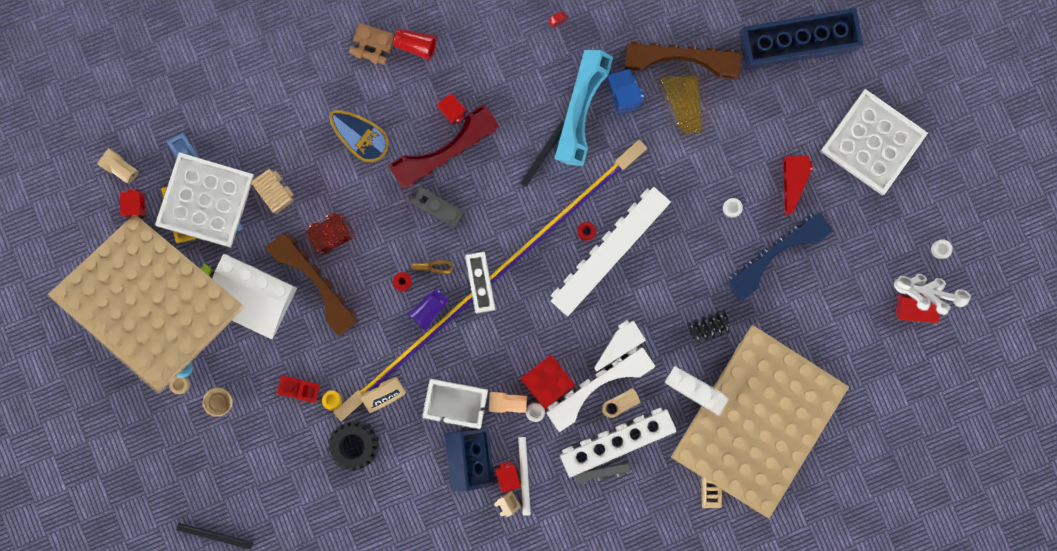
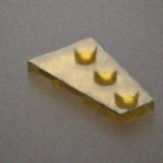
(685, 101)

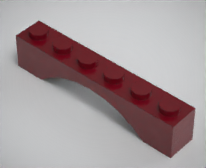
(477, 125)

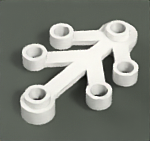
(907, 285)

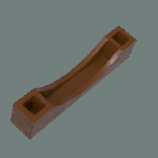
(721, 64)
(337, 314)

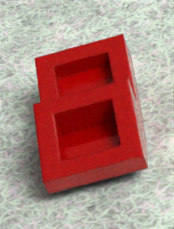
(298, 389)

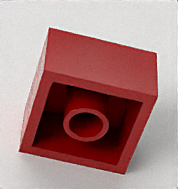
(547, 381)

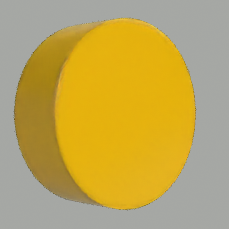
(332, 400)

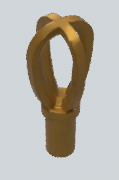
(427, 266)

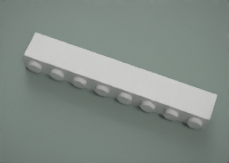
(610, 251)

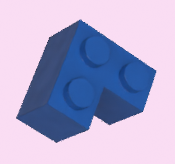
(625, 91)

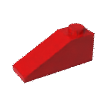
(795, 176)

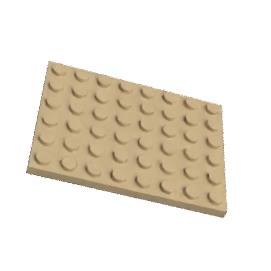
(146, 302)
(766, 426)

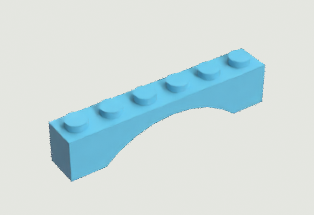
(592, 72)

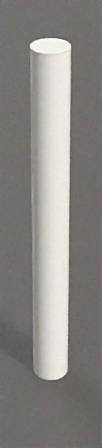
(524, 476)

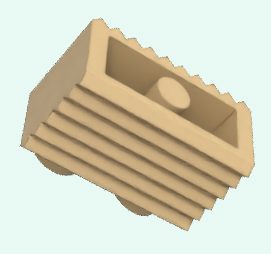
(273, 191)

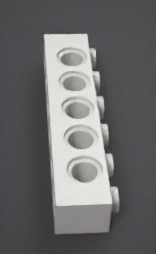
(664, 428)

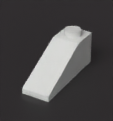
(622, 341)

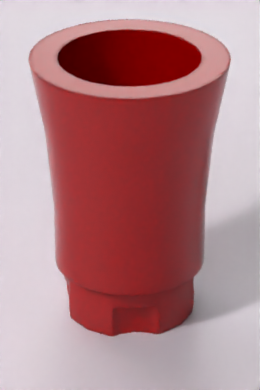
(416, 43)

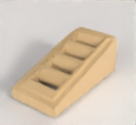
(704, 489)

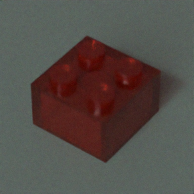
(329, 233)

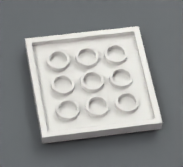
(874, 142)
(204, 200)

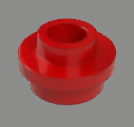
(591, 227)
(407, 285)

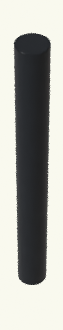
(542, 156)
(214, 536)

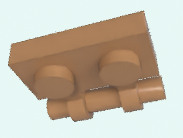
(373, 38)

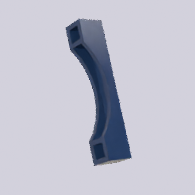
(747, 281)

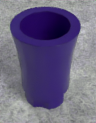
(428, 309)

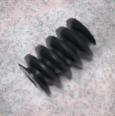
(709, 326)

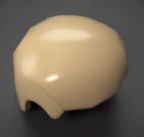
(217, 401)

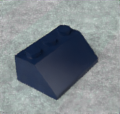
(469, 459)

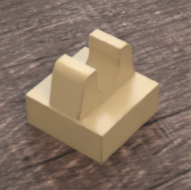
(508, 504)

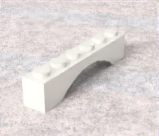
(566, 411)

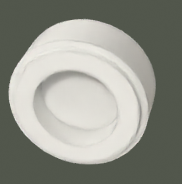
(732, 207)
(941, 249)
(535, 412)

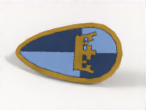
(360, 135)

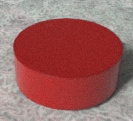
(557, 19)

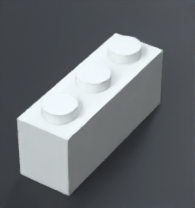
(480, 282)
(696, 390)

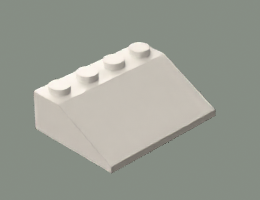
(261, 294)

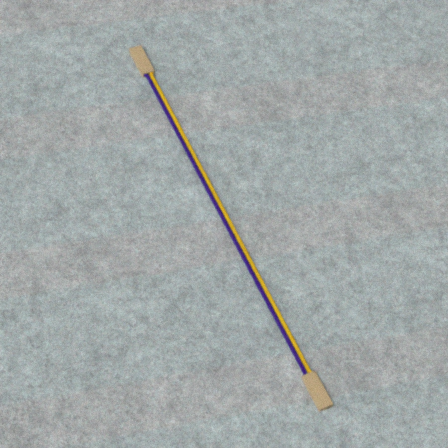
(623, 162)

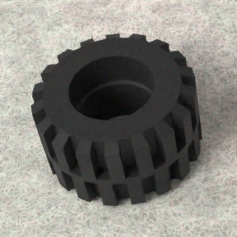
(337, 450)

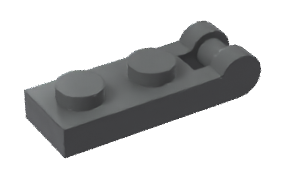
(437, 207)
(602, 472)

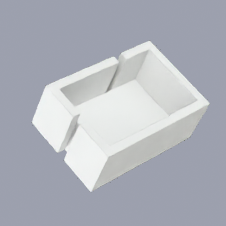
(456, 403)

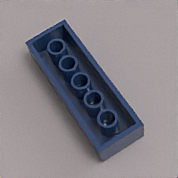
(801, 38)

